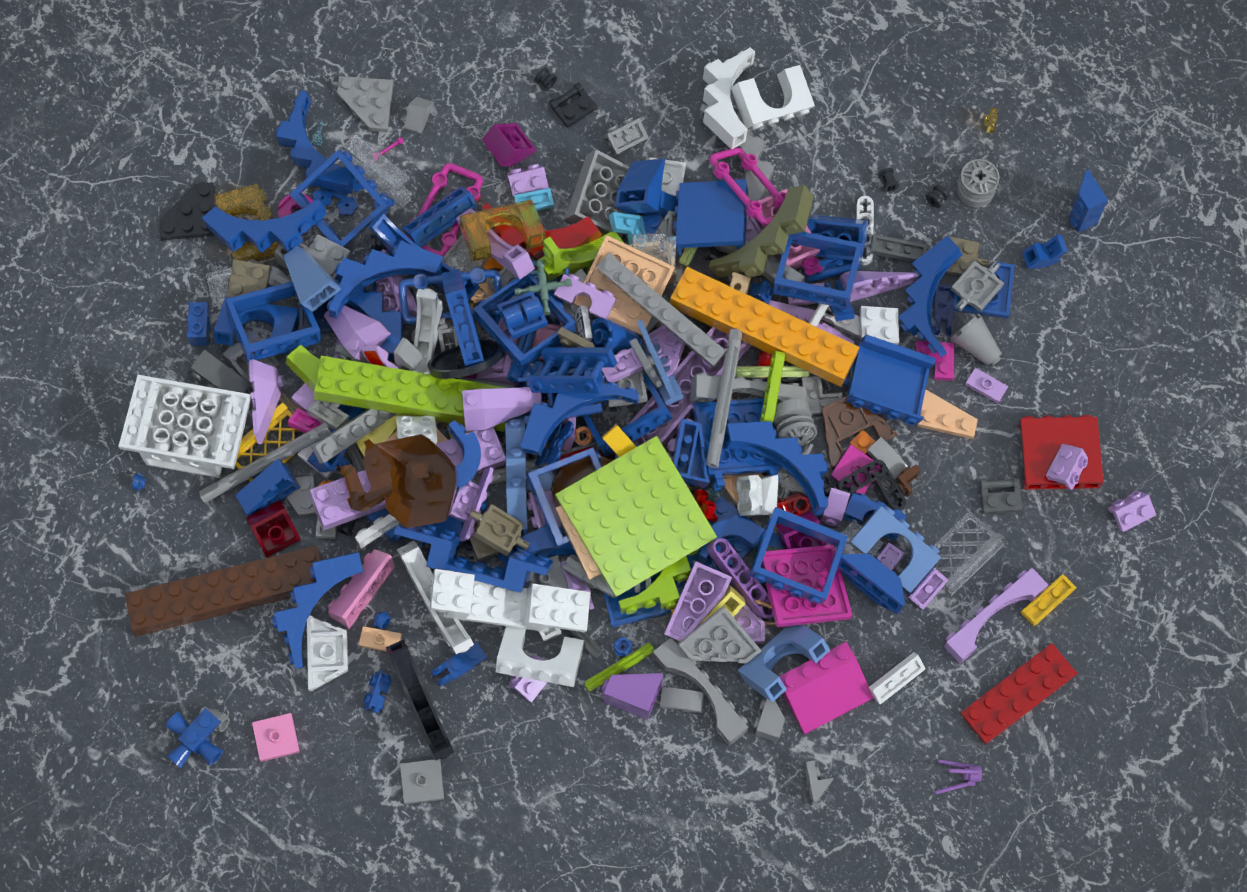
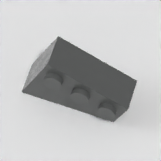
(217, 375)

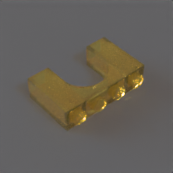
(247, 201)
(519, 215)

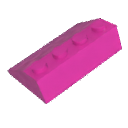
(825, 688)

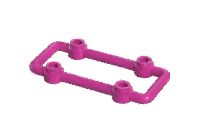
(749, 163)
(440, 181)

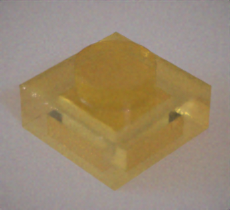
(990, 120)

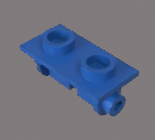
(373, 698)

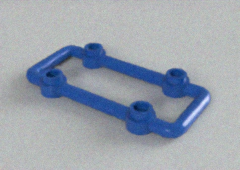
(421, 281)

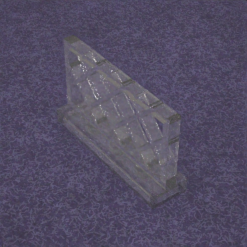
(975, 560)

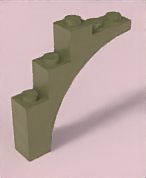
(753, 257)

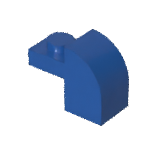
(1046, 254)

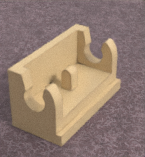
(740, 283)

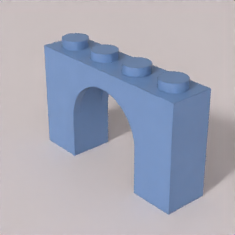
(922, 556)
(791, 640)

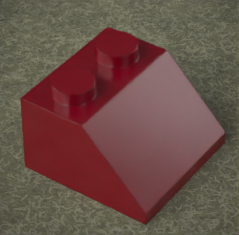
(273, 528)

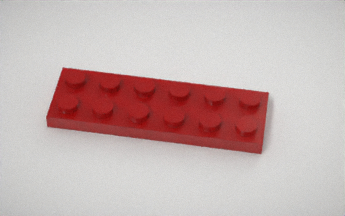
(1018, 693)

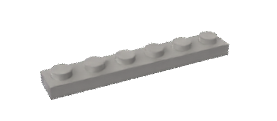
(349, 433)

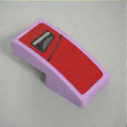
(377, 356)

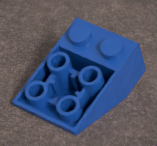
(641, 187)

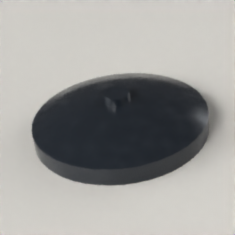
(451, 365)

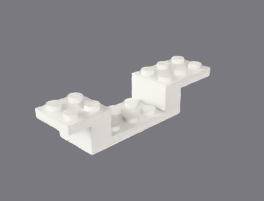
(531, 609)

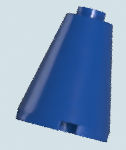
(612, 335)

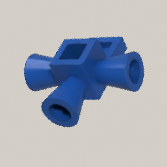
(194, 737)

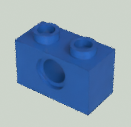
(199, 324)

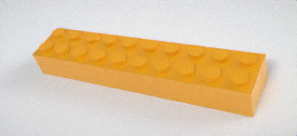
(764, 326)

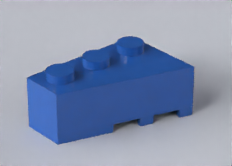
(689, 454)
(268, 487)

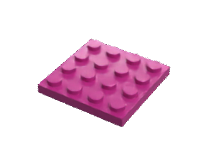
(809, 568)

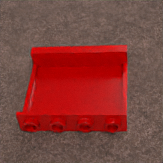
(1042, 441)

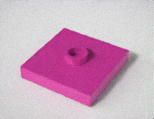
(851, 461)

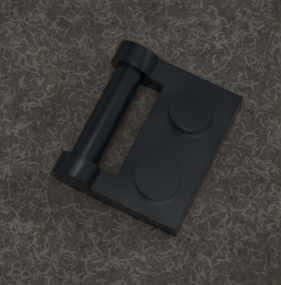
(575, 110)

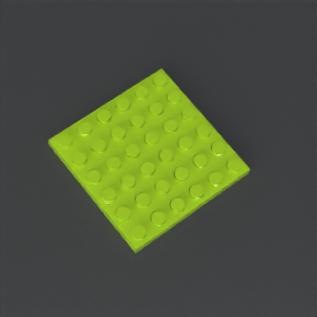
(636, 516)

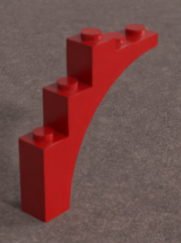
(564, 238)

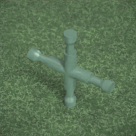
(543, 287)

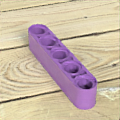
(737, 569)

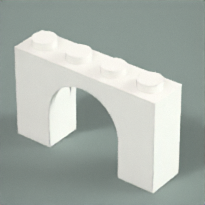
(755, 111)
(559, 670)

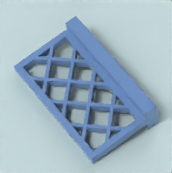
(670, 389)

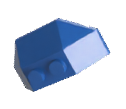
(874, 580)

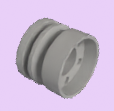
(974, 191)
(794, 420)

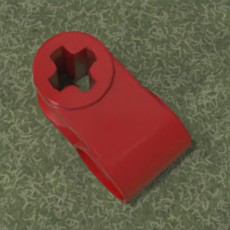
(789, 504)

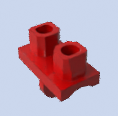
(706, 507)

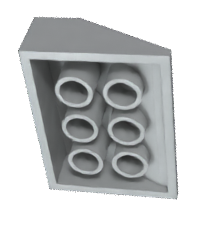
(597, 191)

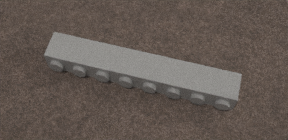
(661, 310)

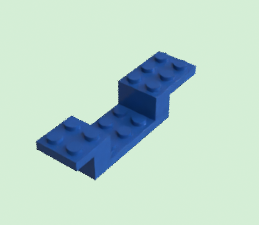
(443, 558)

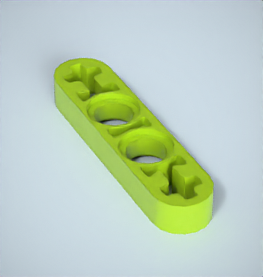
(772, 386)

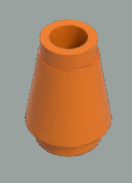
(588, 436)

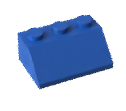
(1087, 204)
(839, 227)

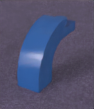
(471, 454)
(734, 530)

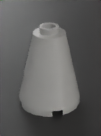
(978, 341)

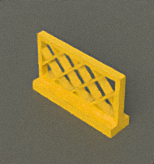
(249, 439)

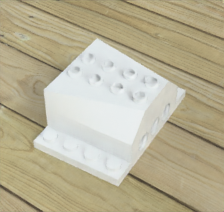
(185, 425)

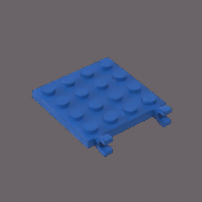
(733, 461)

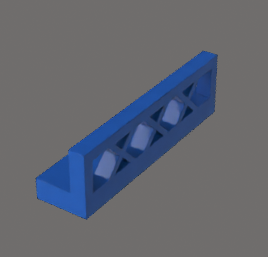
(439, 216)

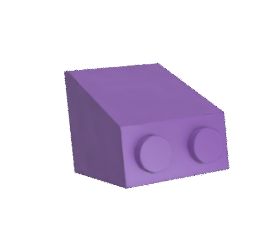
(633, 692)

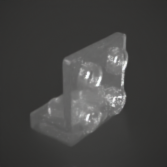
(658, 245)

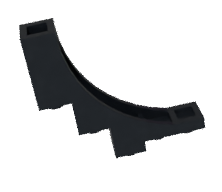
(419, 700)

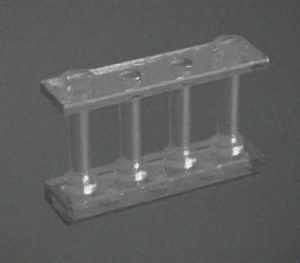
(381, 170)

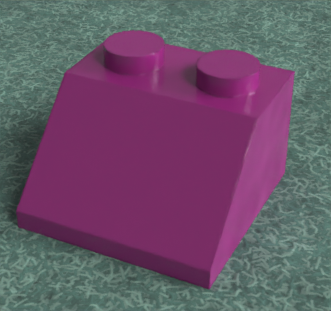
(508, 144)
(794, 539)

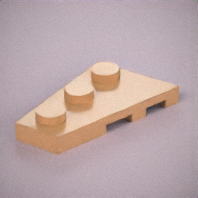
(945, 417)

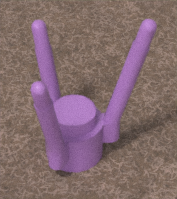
(970, 773)

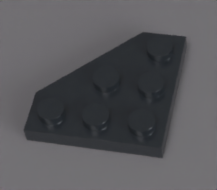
(185, 217)

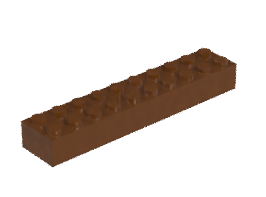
(219, 591)

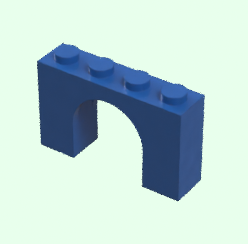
(281, 318)

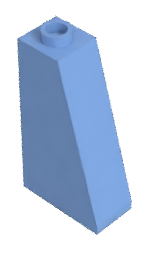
(310, 280)

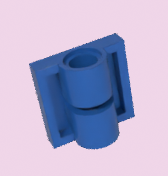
(522, 314)

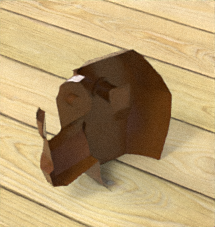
(411, 478)

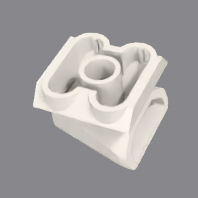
(757, 495)

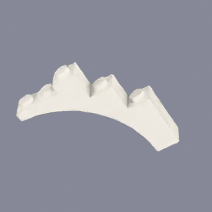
(720, 114)
(428, 317)
(422, 578)

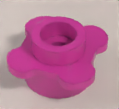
(811, 266)

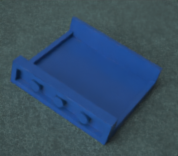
(710, 215)
(889, 380)

